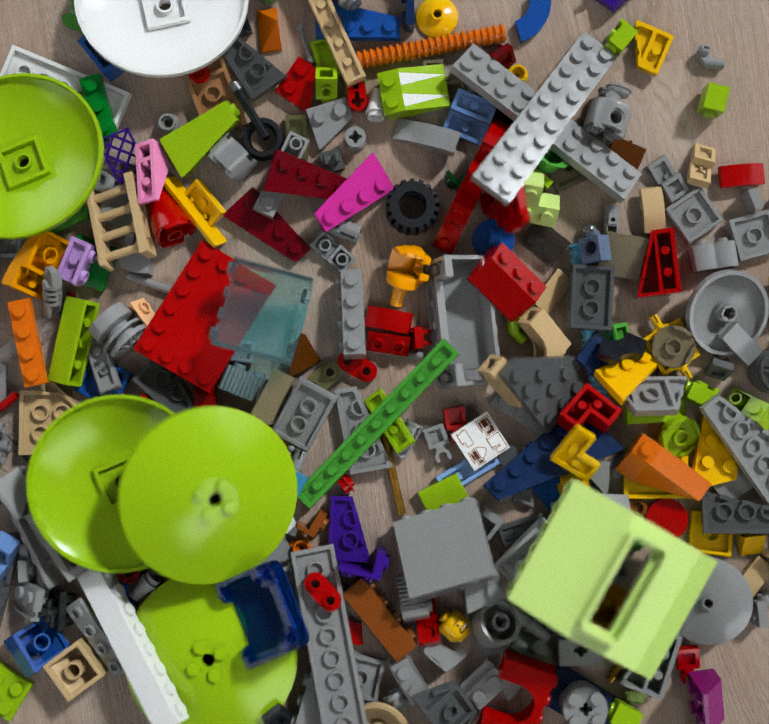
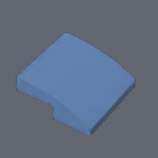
(470, 116)

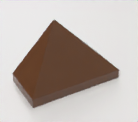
(304, 356)

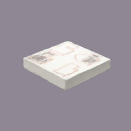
(480, 441)

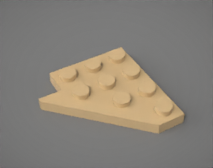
(38, 411)

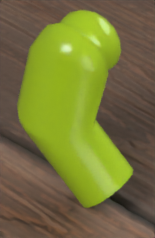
(513, 330)

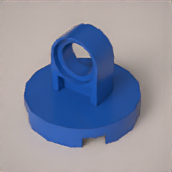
(488, 235)

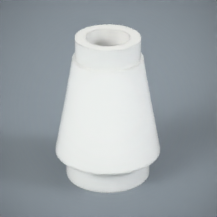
(375, 106)

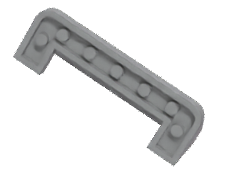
(460, 317)

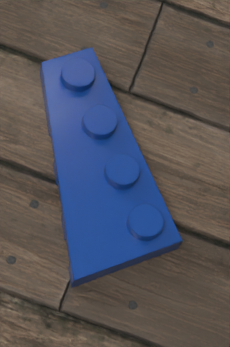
(366, 25)

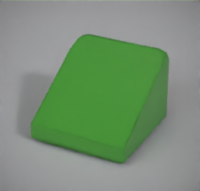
(618, 331)

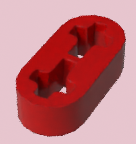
(362, 96)

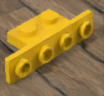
(199, 206)

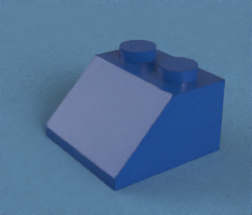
(35, 646)

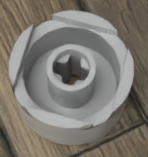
(233, 157)
(485, 625)
(573, 698)

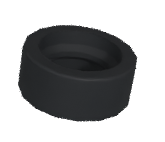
(259, 155)

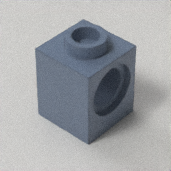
(602, 251)

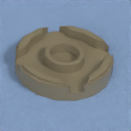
(673, 346)

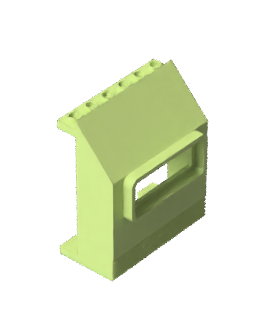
(578, 559)

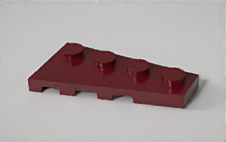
(298, 177)
(273, 232)

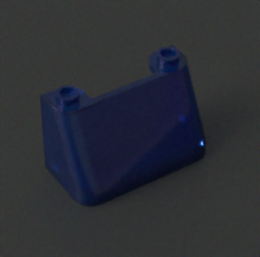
(265, 612)

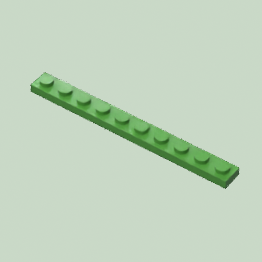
(378, 422)

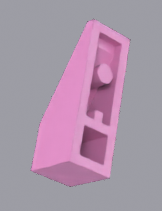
(151, 170)

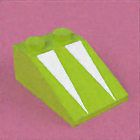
(413, 91)

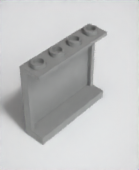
(444, 550)

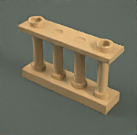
(139, 225)

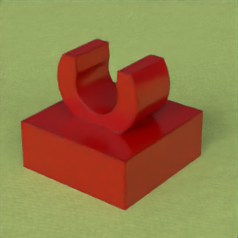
(417, 337)

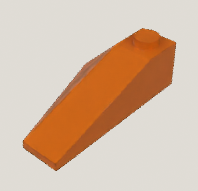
(656, 467)

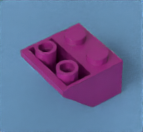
(705, 696)

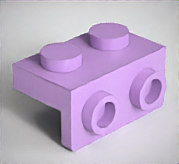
(77, 261)

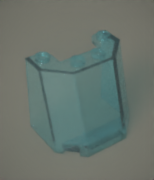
(262, 311)

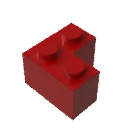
(591, 407)

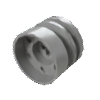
(117, 329)

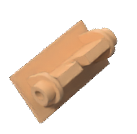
(142, 311)

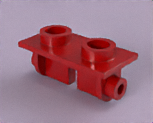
(388, 343)

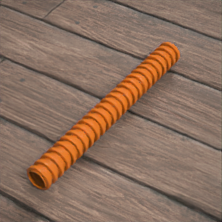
(432, 46)

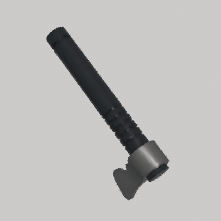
(238, 90)

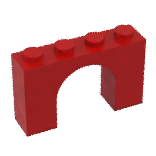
(531, 674)

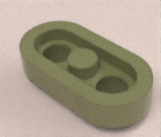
(322, 378)

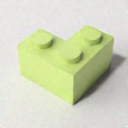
(541, 206)

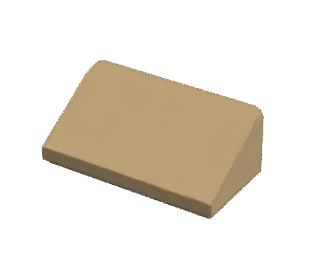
(555, 289)

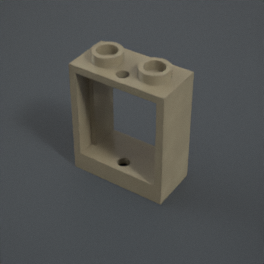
(274, 396)

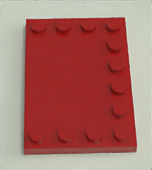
(181, 326)

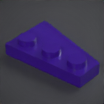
(346, 531)

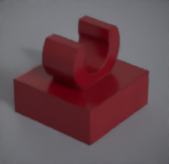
(504, 55)

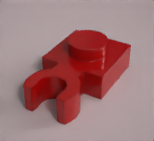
(454, 418)
(687, 660)

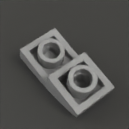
(332, 251)

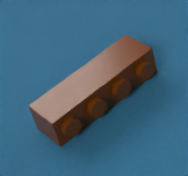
(380, 618)

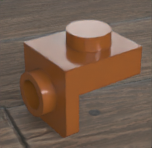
(318, 523)

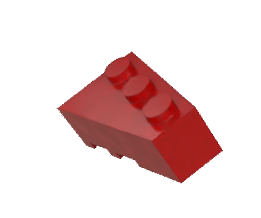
(660, 266)

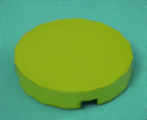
(679, 435)

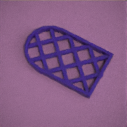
(113, 135)

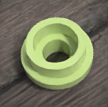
(635, 697)

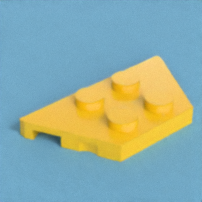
(712, 457)

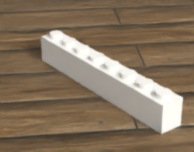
(133, 648)

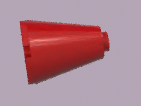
(168, 221)

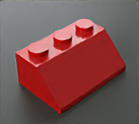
(506, 282)

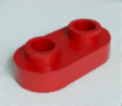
(356, 368)
(323, 591)

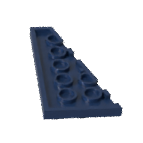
(535, 467)

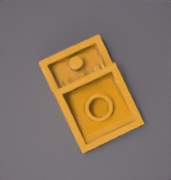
(28, 265)

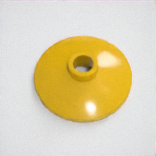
(434, 26)

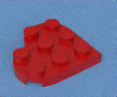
(509, 217)

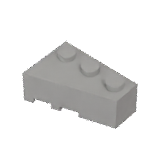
(658, 684)

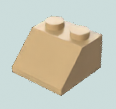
(76, 668)

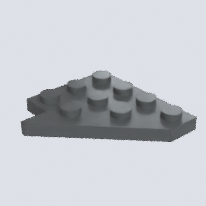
(543, 385)

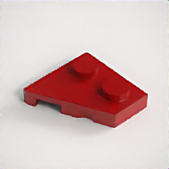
(299, 85)

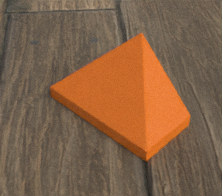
(269, 30)

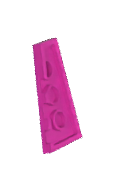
(358, 191)

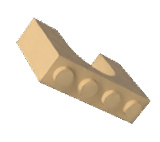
(546, 340)

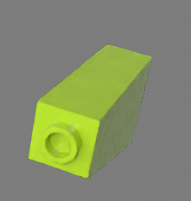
(193, 141)

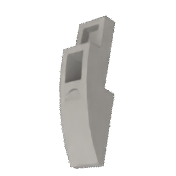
(269, 201)

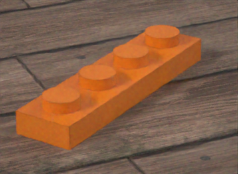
(28, 342)

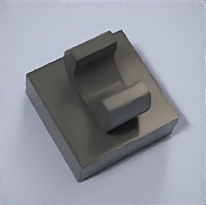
(332, 160)
(719, 368)

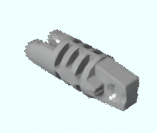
(51, 292)

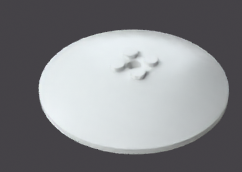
(158, 41)

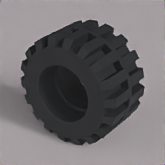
(412, 189)

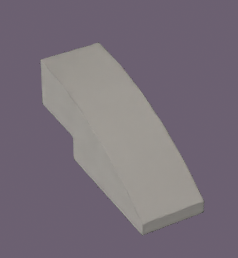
(427, 136)

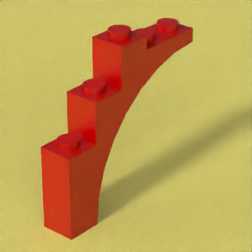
(468, 192)

